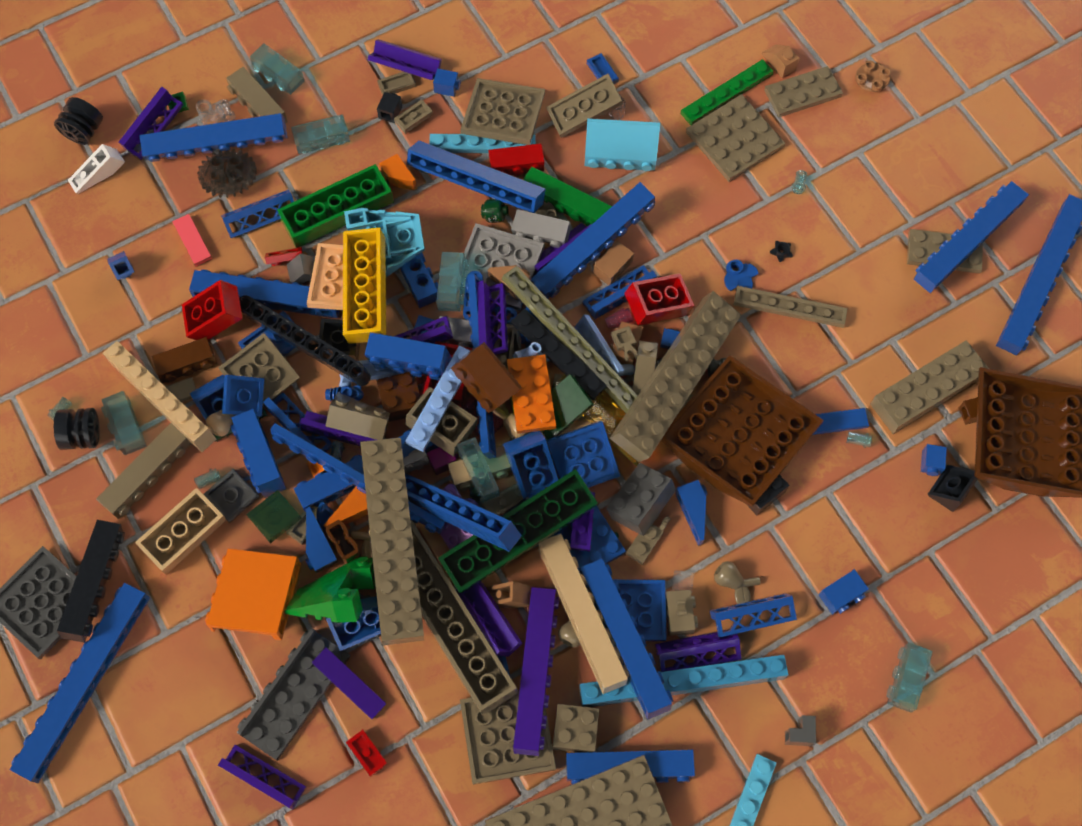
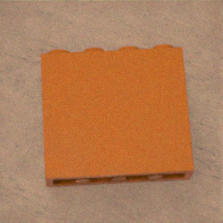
(253, 592)

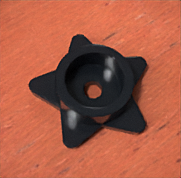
(781, 246)

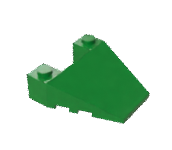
(335, 593)

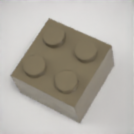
(575, 728)

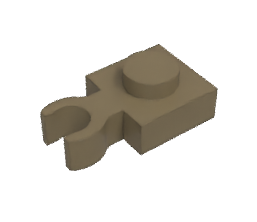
(624, 341)

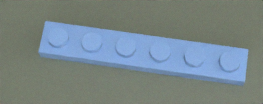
(436, 405)

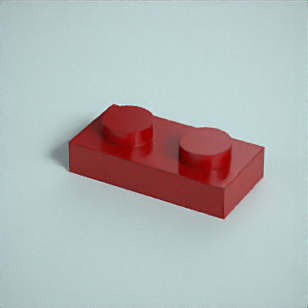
(276, 258)
(366, 753)

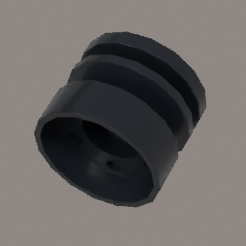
(78, 120)
(76, 428)

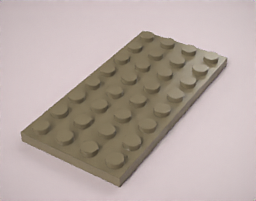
(611, 798)

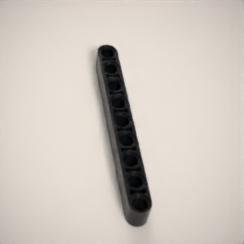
(266, 318)

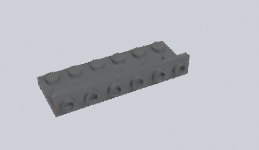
(289, 697)

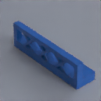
(253, 208)
(617, 298)
(283, 419)
(752, 607)

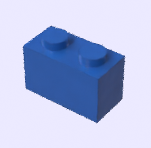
(843, 592)

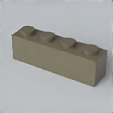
(252, 94)

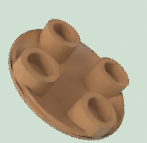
(873, 76)

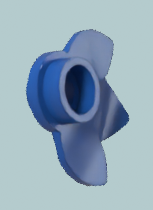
(741, 277)

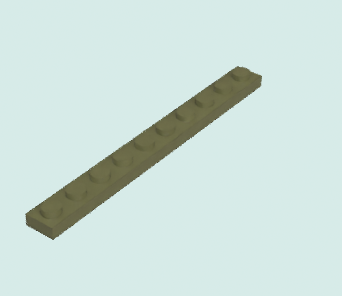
(569, 336)

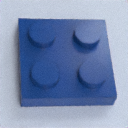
(242, 395)

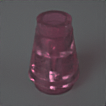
(621, 315)

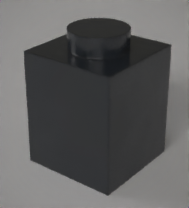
(389, 107)

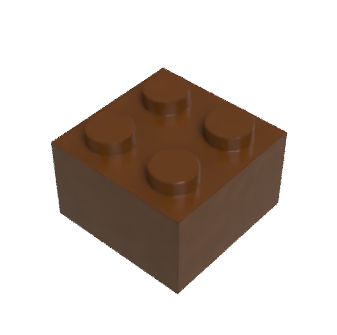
(398, 394)

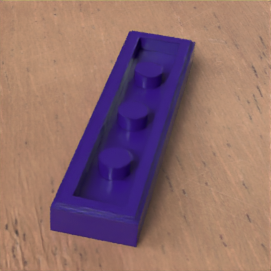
(348, 683)

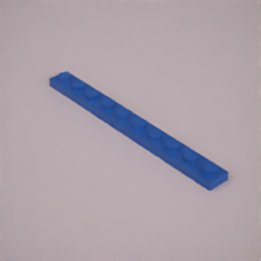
(486, 422)
(346, 473)

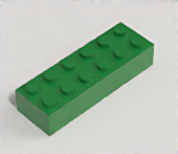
(324, 209)

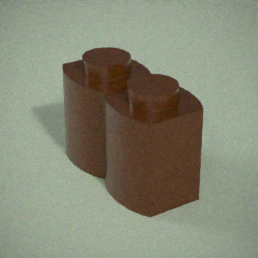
(342, 541)

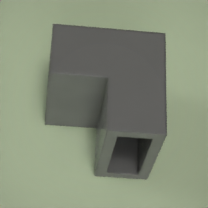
(301, 268)
(803, 735)

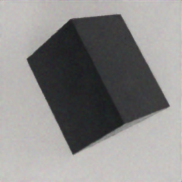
(952, 486)

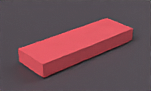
(192, 240)

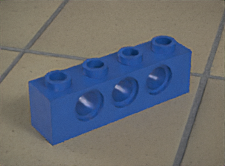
(422, 294)

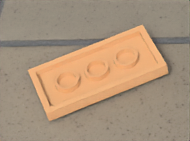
(327, 278)

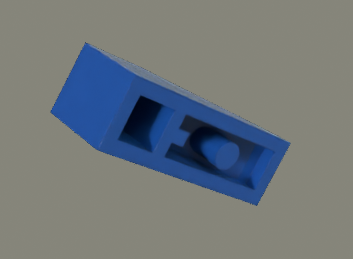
(693, 504)
(317, 547)

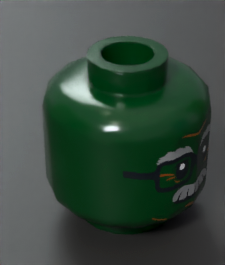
(494, 210)

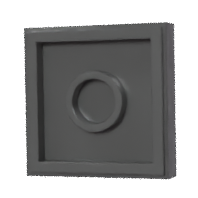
(231, 495)

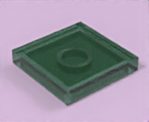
(274, 516)

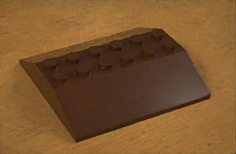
(740, 431)
(1029, 434)

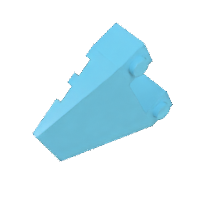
(400, 229)

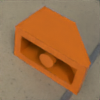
(397, 173)

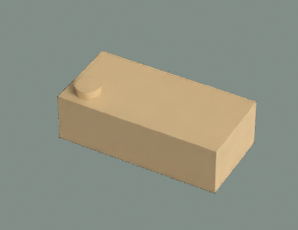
(180, 531)

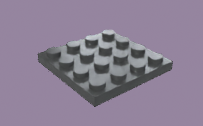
(35, 601)

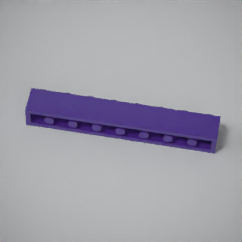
(535, 672)

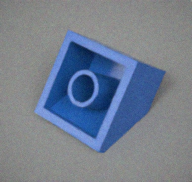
(209, 396)

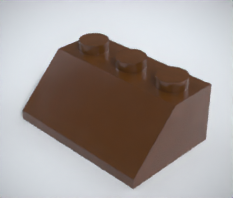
(486, 377)

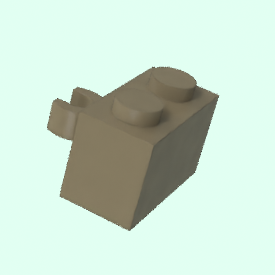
(680, 612)

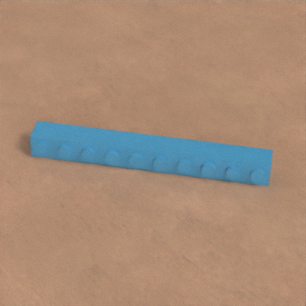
(695, 680)

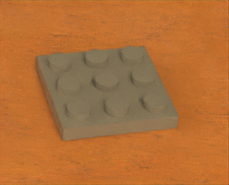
(264, 361)

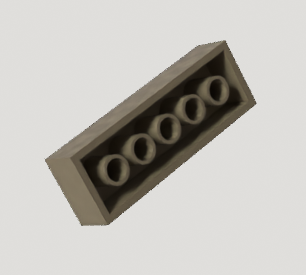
(928, 387)

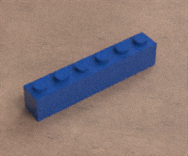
(662, 764)

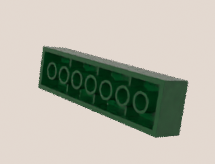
(535, 521)

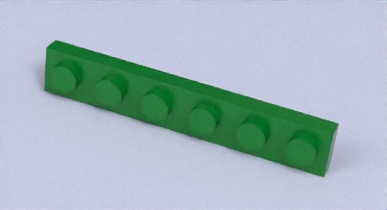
(726, 92)

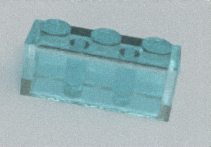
(276, 69)
(320, 134)
(452, 281)
(123, 423)
(478, 470)
(909, 677)

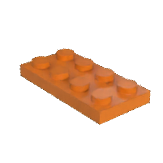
(534, 400)

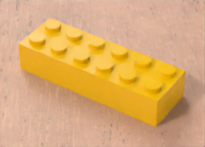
(364, 284)

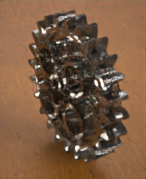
(214, 172)

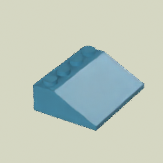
(621, 144)

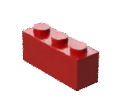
(517, 159)

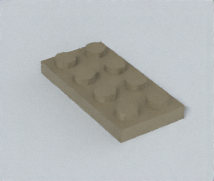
(803, 91)
(587, 102)
(924, 243)

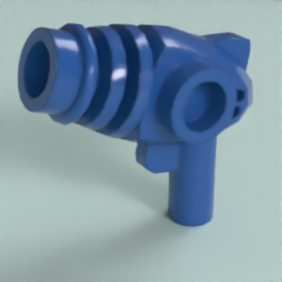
(351, 391)

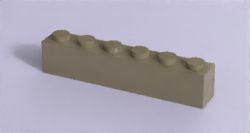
(144, 471)

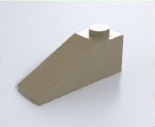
(644, 364)

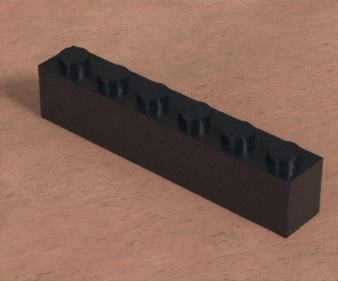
(91, 581)

